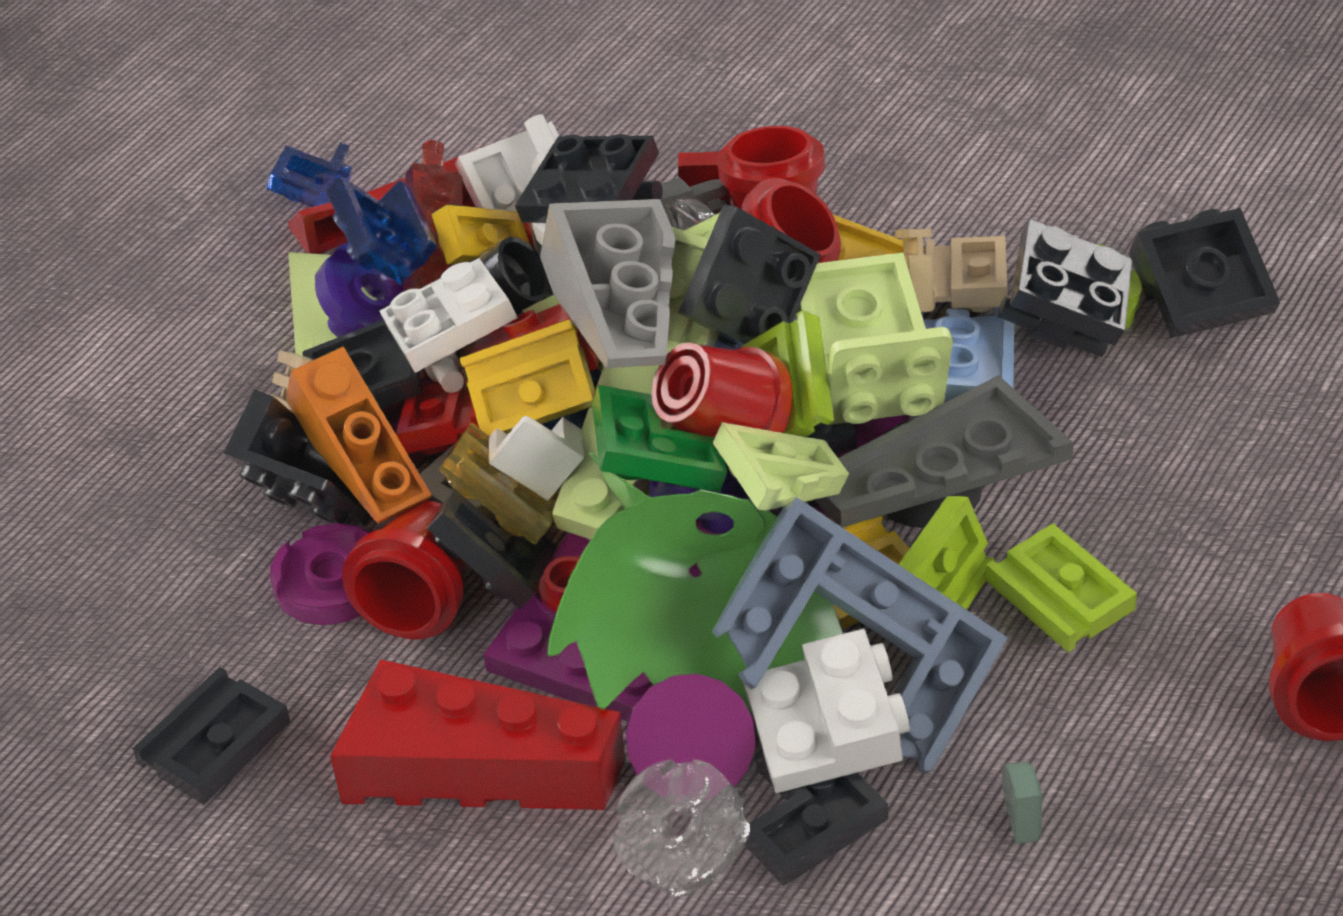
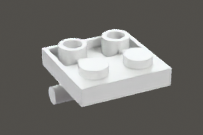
(503, 169)
(446, 317)

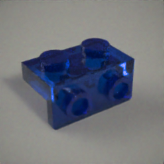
(382, 232)

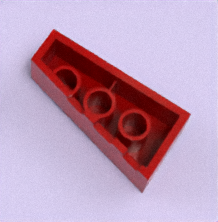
(474, 743)

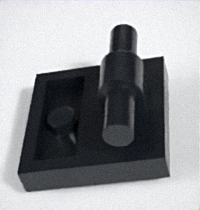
(590, 171)
(747, 278)
(1068, 290)

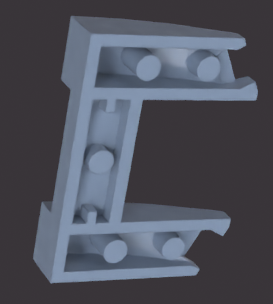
(814, 554)

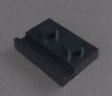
(211, 735)

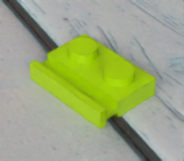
(802, 352)
(951, 552)
(1061, 587)

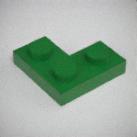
(638, 447)

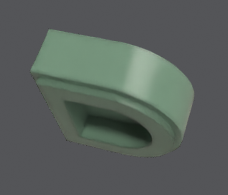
(1023, 801)

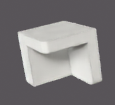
(537, 455)

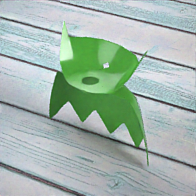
(643, 610)

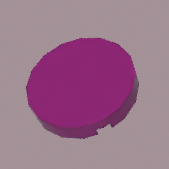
(309, 574)
(692, 720)

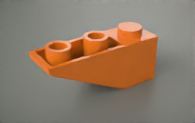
(354, 435)

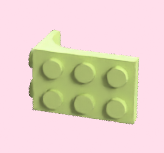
(876, 340)

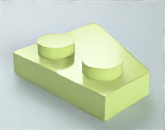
(779, 465)

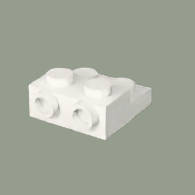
(828, 713)

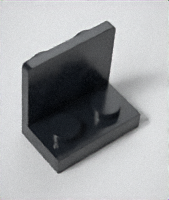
(271, 453)

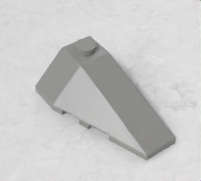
(613, 276)

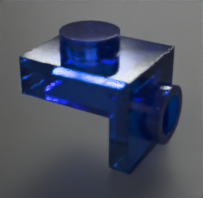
(307, 177)

